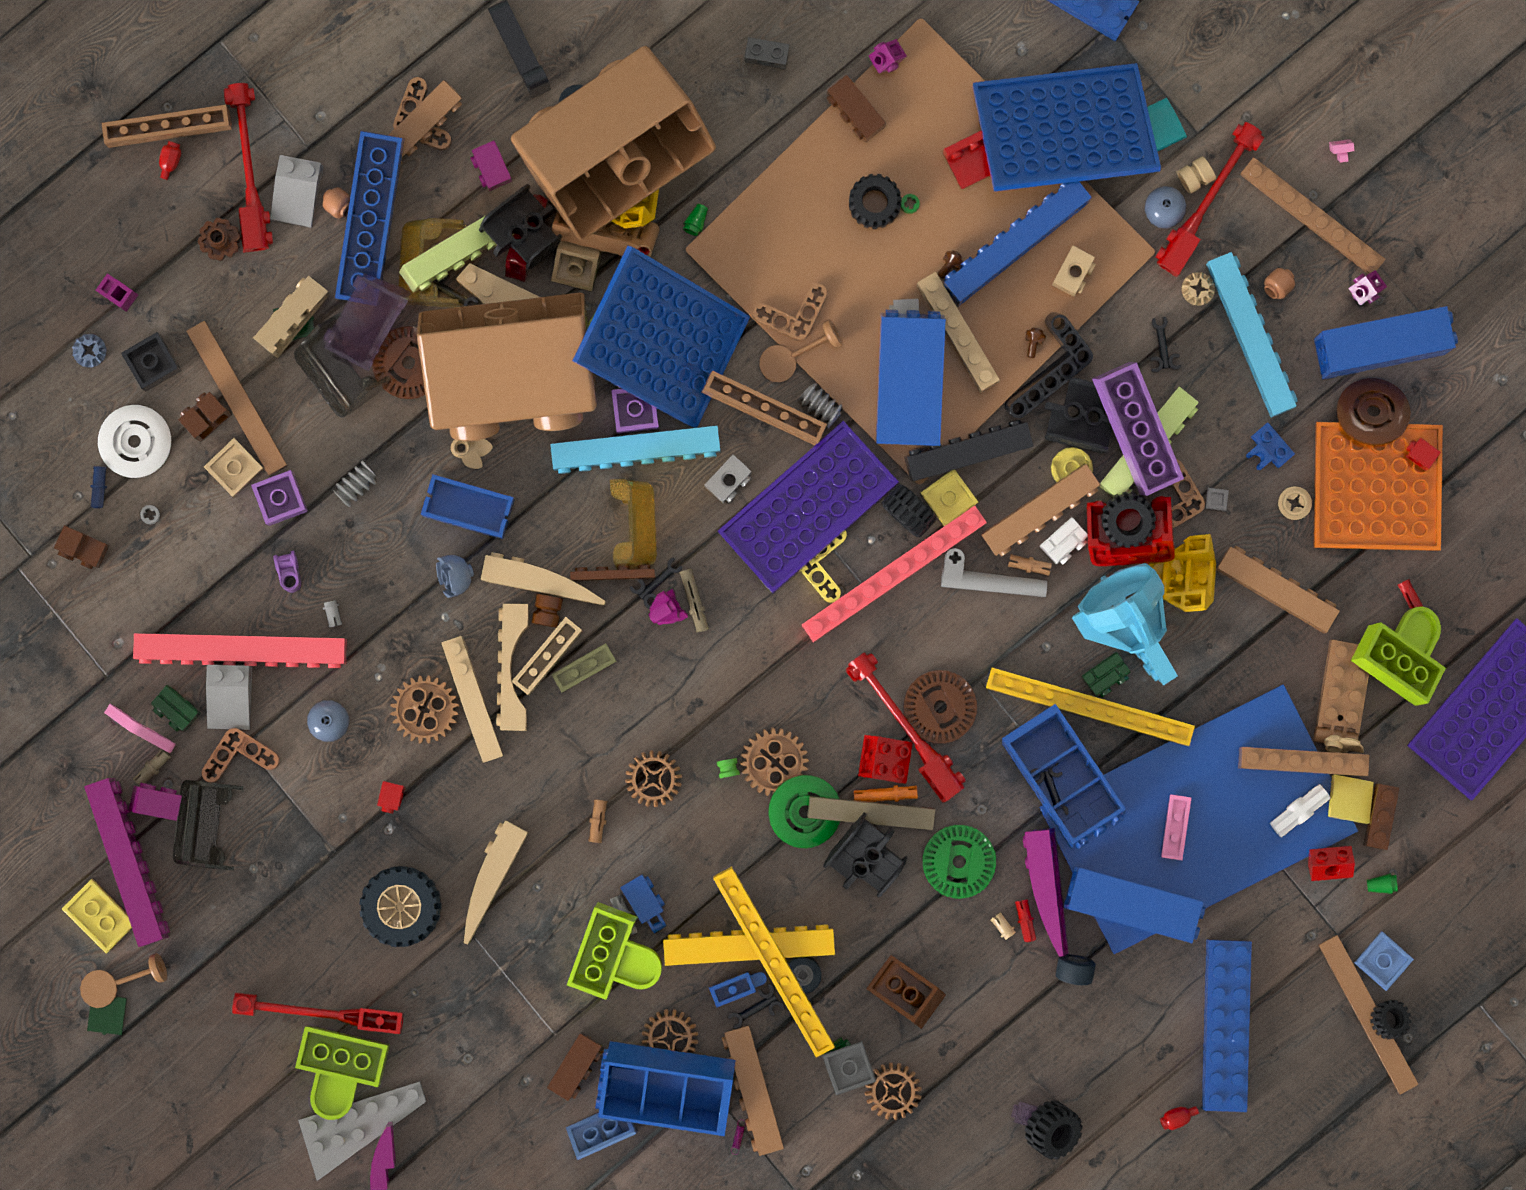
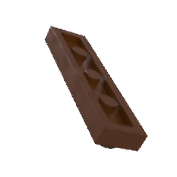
(604, 573)

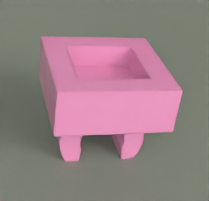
(1341, 149)

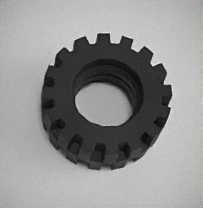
(1380, 1022)

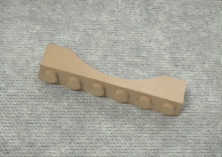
(959, 332)
(514, 623)

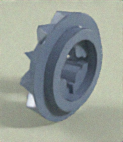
(89, 360)

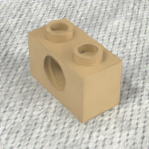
(1080, 260)

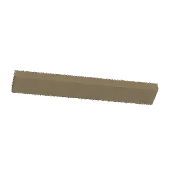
(876, 812)

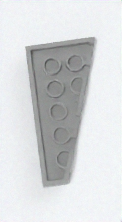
(337, 1140)

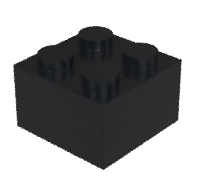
(151, 361)

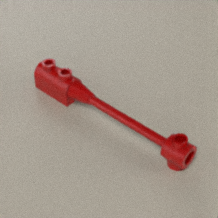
(252, 217)
(1184, 241)
(935, 768)
(363, 1018)

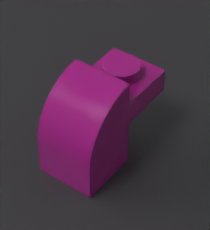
(117, 292)

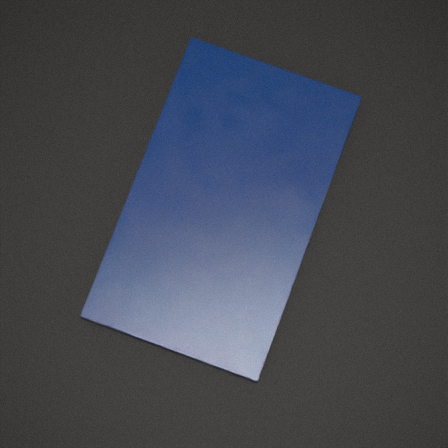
(1229, 813)

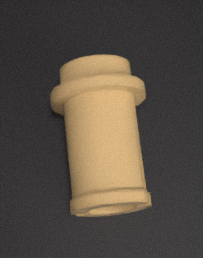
(1003, 926)

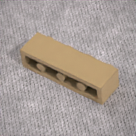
(547, 656)

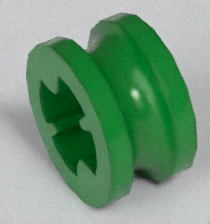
(915, 206)

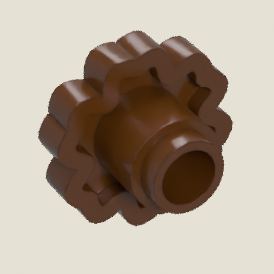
(226, 247)

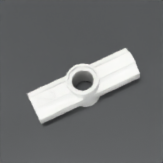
(1300, 810)

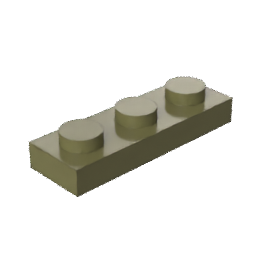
(583, 668)

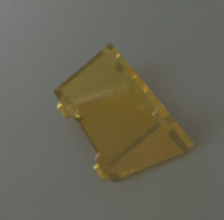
(642, 527)

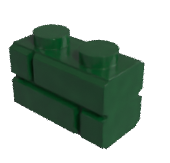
(1106, 674)
(175, 708)

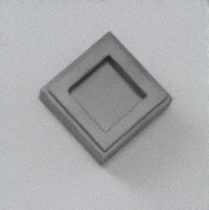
(1216, 499)

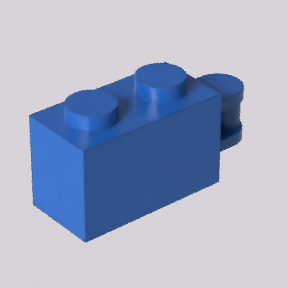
(644, 901)
(736, 987)

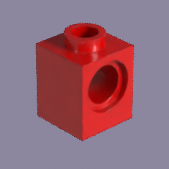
(1422, 453)
(390, 797)

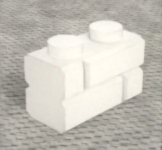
(1064, 541)

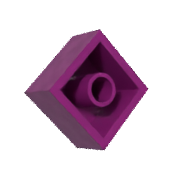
(153, 802)

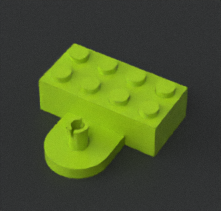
(1403, 656)
(610, 956)
(339, 1066)

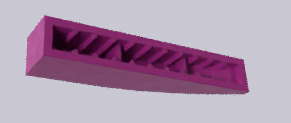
(1046, 884)

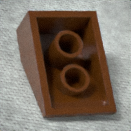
(906, 991)

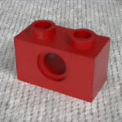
(1331, 863)

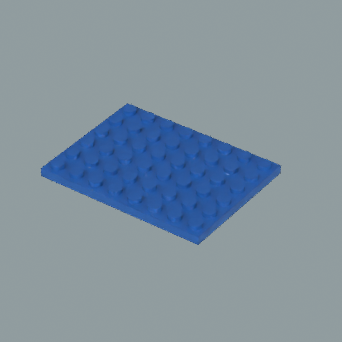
(1066, 127)
(660, 337)

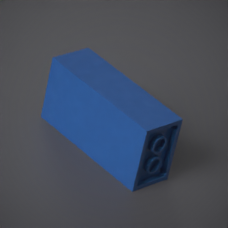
(1385, 342)
(910, 378)
(1082, 786)
(1134, 905)
(665, 1088)

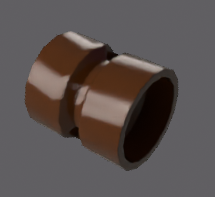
(547, 610)

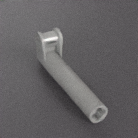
(955, 577)

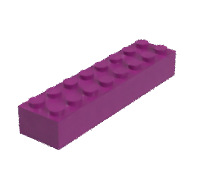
(126, 861)

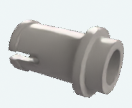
(332, 613)

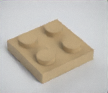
(233, 467)

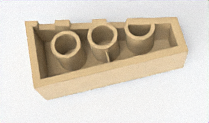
(489, 287)
(291, 316)

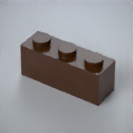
(855, 109)
(1381, 816)
(575, 1067)

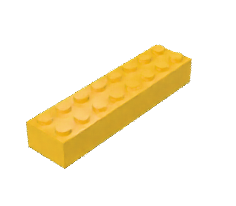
(737, 947)

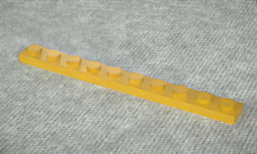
(1090, 707)
(773, 961)

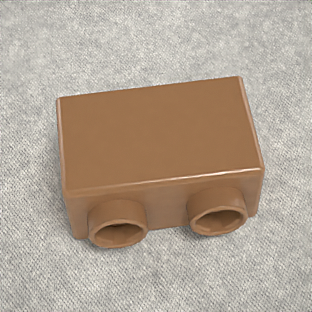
(613, 142)
(505, 365)

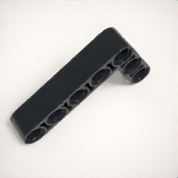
(519, 49)
(1053, 370)

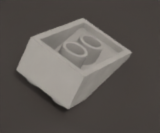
(296, 191)
(228, 696)

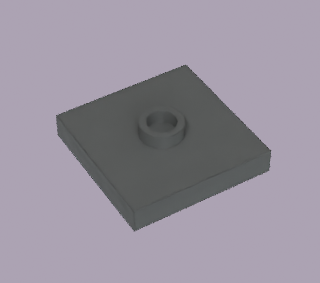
(849, 1068)

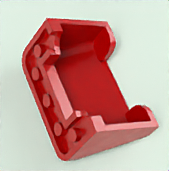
(1156, 549)

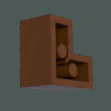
(83, 547)

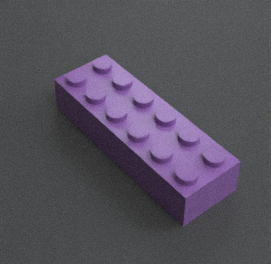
(1138, 428)

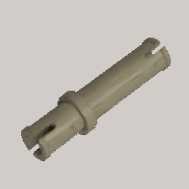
(701, 625)

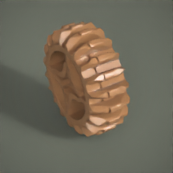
(667, 766)
(667, 1019)
(904, 1105)

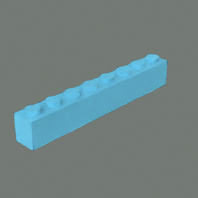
(1251, 334)
(635, 448)

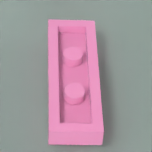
(1176, 827)

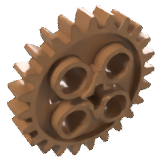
(407, 702)
(786, 748)

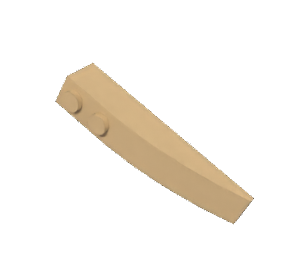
(533, 578)
(472, 698)
(492, 873)

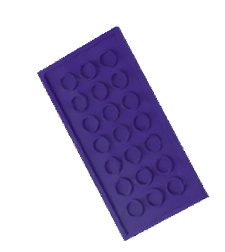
(808, 507)
(1480, 718)

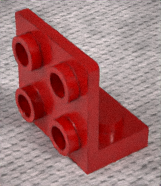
(968, 160)
(885, 759)

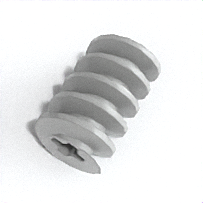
(821, 405)
(355, 484)

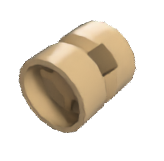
(1197, 174)

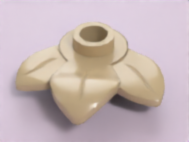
(473, 452)
(1342, 745)

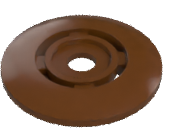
(390, 357)
(1378, 429)
(954, 692)

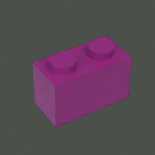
(491, 166)

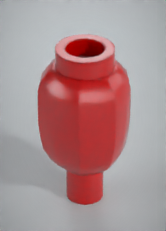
(169, 158)
(1177, 1117)

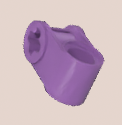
(288, 567)

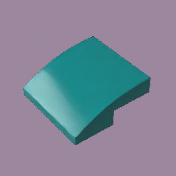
(1165, 124)

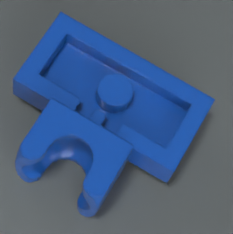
(1270, 447)

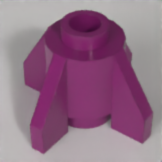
(666, 609)

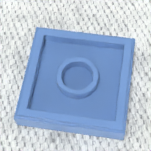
(1383, 961)

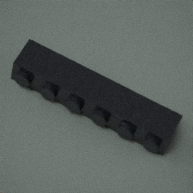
(968, 451)

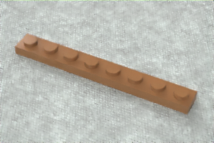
(1312, 216)

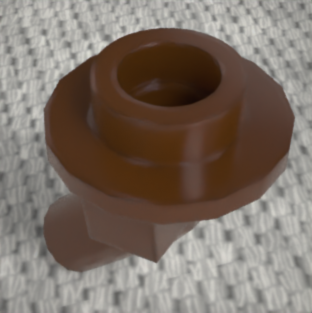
(953, 260)
(1034, 336)

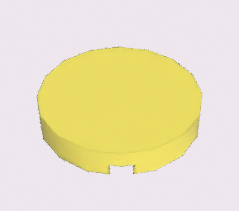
(1068, 461)

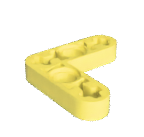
(816, 560)

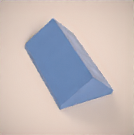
(597, 1133)

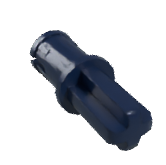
(98, 487)

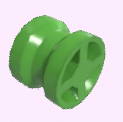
(728, 768)

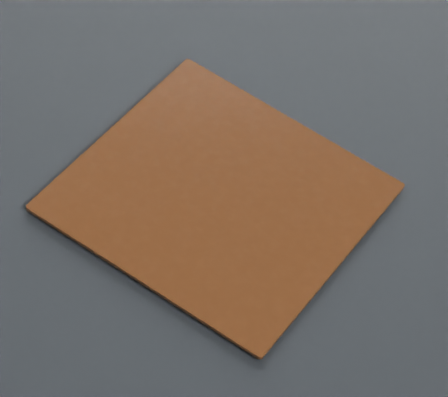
(799, 232)

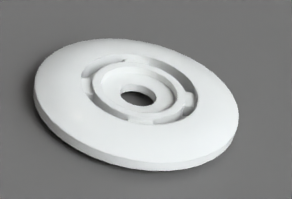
(154, 443)

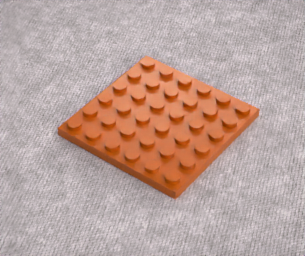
(1375, 493)

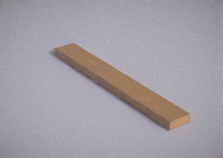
(236, 398)
(1363, 1006)

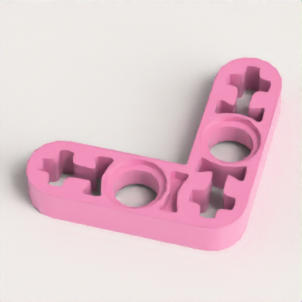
(139, 729)

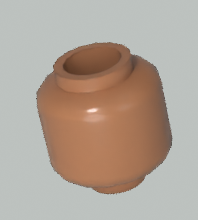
(336, 202)
(1279, 283)

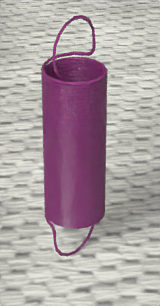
(738, 1137)

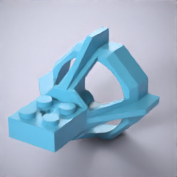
(1131, 623)

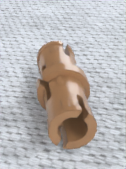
(1029, 565)
(597, 821)

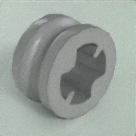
(147, 520)

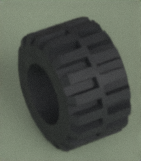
(880, 184)
(909, 510)
(1133, 536)
(1053, 1130)

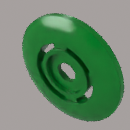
(786, 804)
(939, 858)

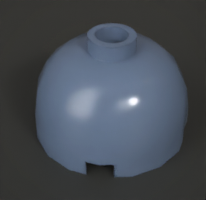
(1161, 215)
(455, 574)
(338, 720)

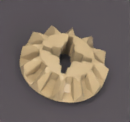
(1190, 293)
(1304, 501)

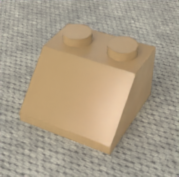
(576, 265)

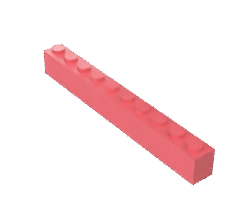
(894, 574)
(240, 649)

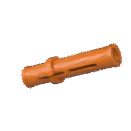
(886, 794)

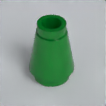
(695, 221)
(1383, 884)

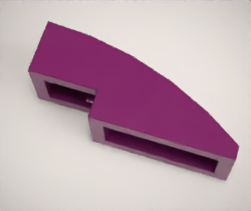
(383, 1159)

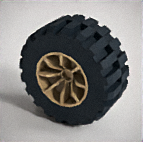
(400, 906)

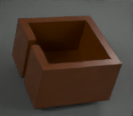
(204, 416)

